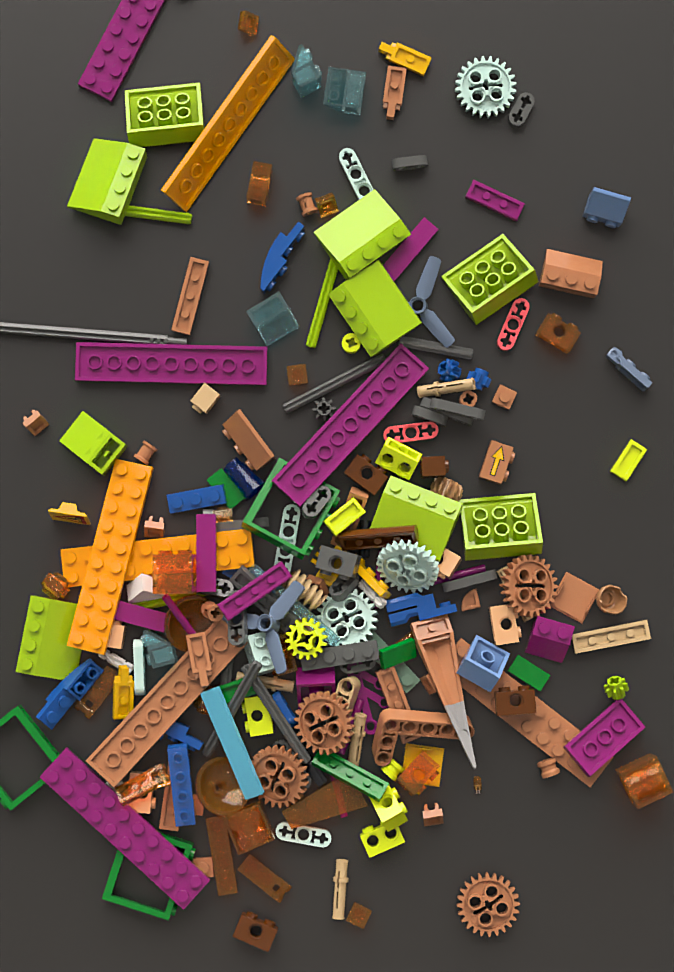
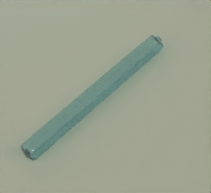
(299, 609)

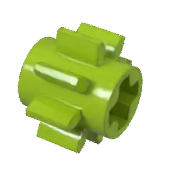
(616, 687)

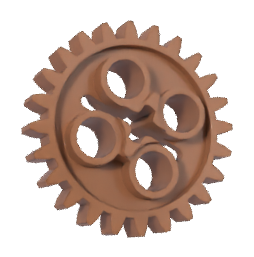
(529, 567)
(331, 738)
(293, 784)
(478, 889)

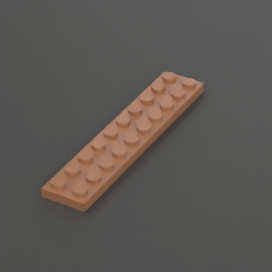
(160, 709)
(543, 728)

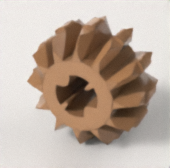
(447, 488)

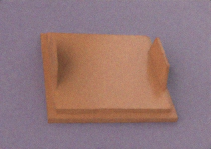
(574, 597)

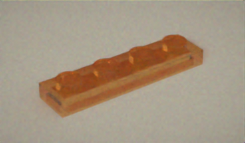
(221, 855)

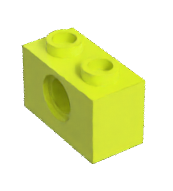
(254, 727)
(393, 815)

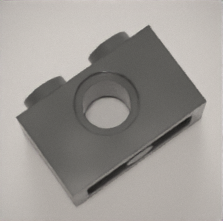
(326, 561)

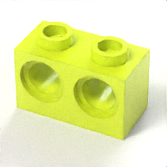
(400, 455)
(384, 843)

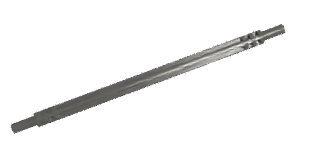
(88, 334)

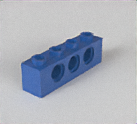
(181, 784)

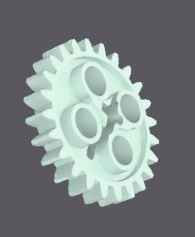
(488, 103)
(407, 566)
(353, 634)

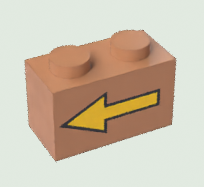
(496, 462)

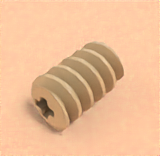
(310, 594)

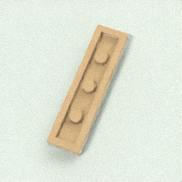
(611, 636)

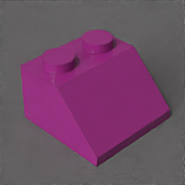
(549, 639)
(314, 681)

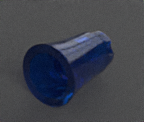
(244, 479)

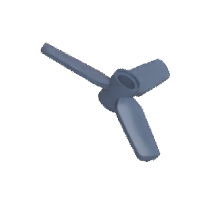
(423, 291)
(277, 612)

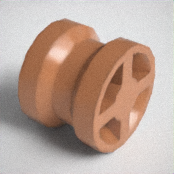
(548, 767)

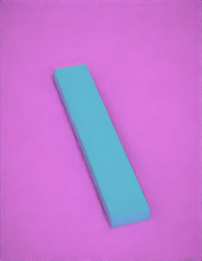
(232, 743)

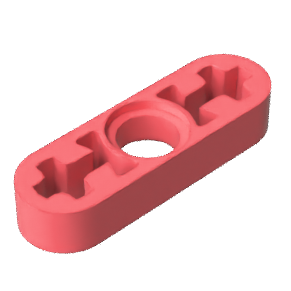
(523, 313)
(415, 425)

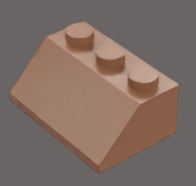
(571, 273)
(247, 441)

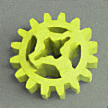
(302, 631)

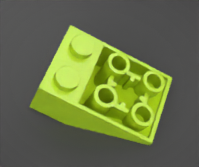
(93, 443)

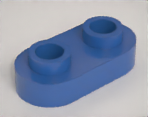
(284, 708)

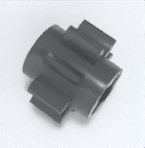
(328, 412)

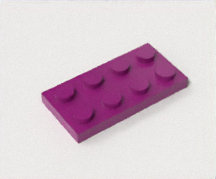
(604, 737)

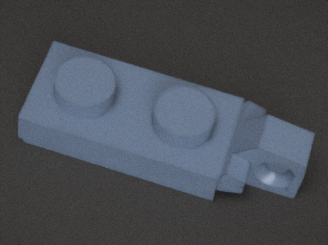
(628, 369)

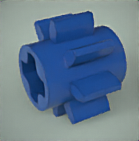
(449, 370)
(481, 378)

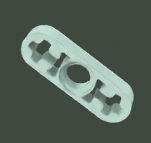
(139, 667)
(319, 831)

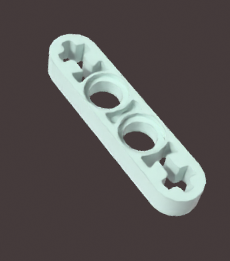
(355, 183)
(292, 539)

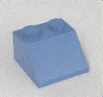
(606, 207)
(483, 663)

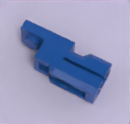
(425, 608)

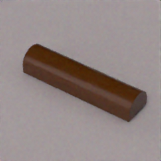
(377, 537)

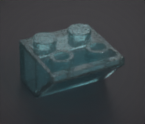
(304, 74)
(344, 90)
(272, 319)
(159, 648)

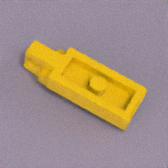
(405, 57)
(368, 575)
(123, 693)

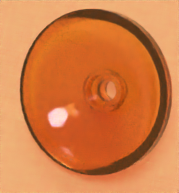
(190, 608)
(229, 797)

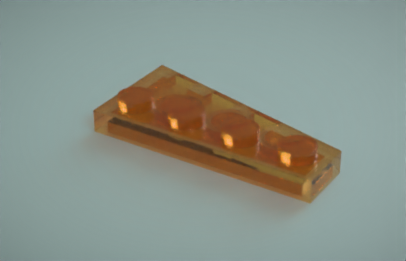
(324, 803)

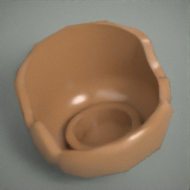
(611, 600)

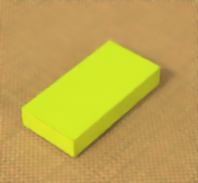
(628, 460)
(344, 516)

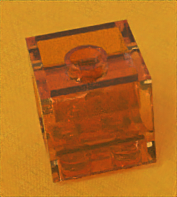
(174, 572)
(644, 780)
(249, 827)

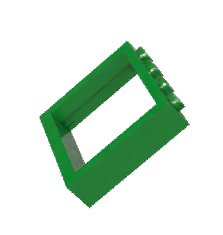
(275, 540)
(41, 740)
(115, 870)

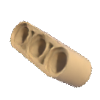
(348, 695)

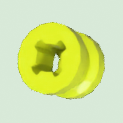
(351, 347)
(392, 769)

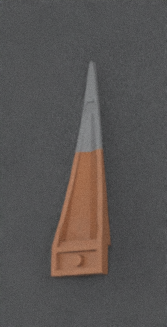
(438, 651)

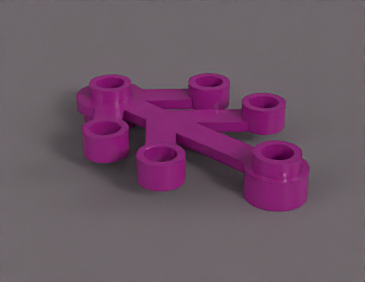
(364, 693)

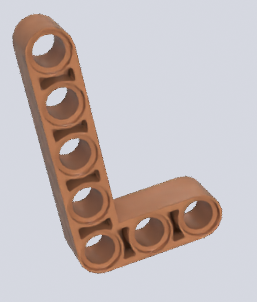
(420, 724)

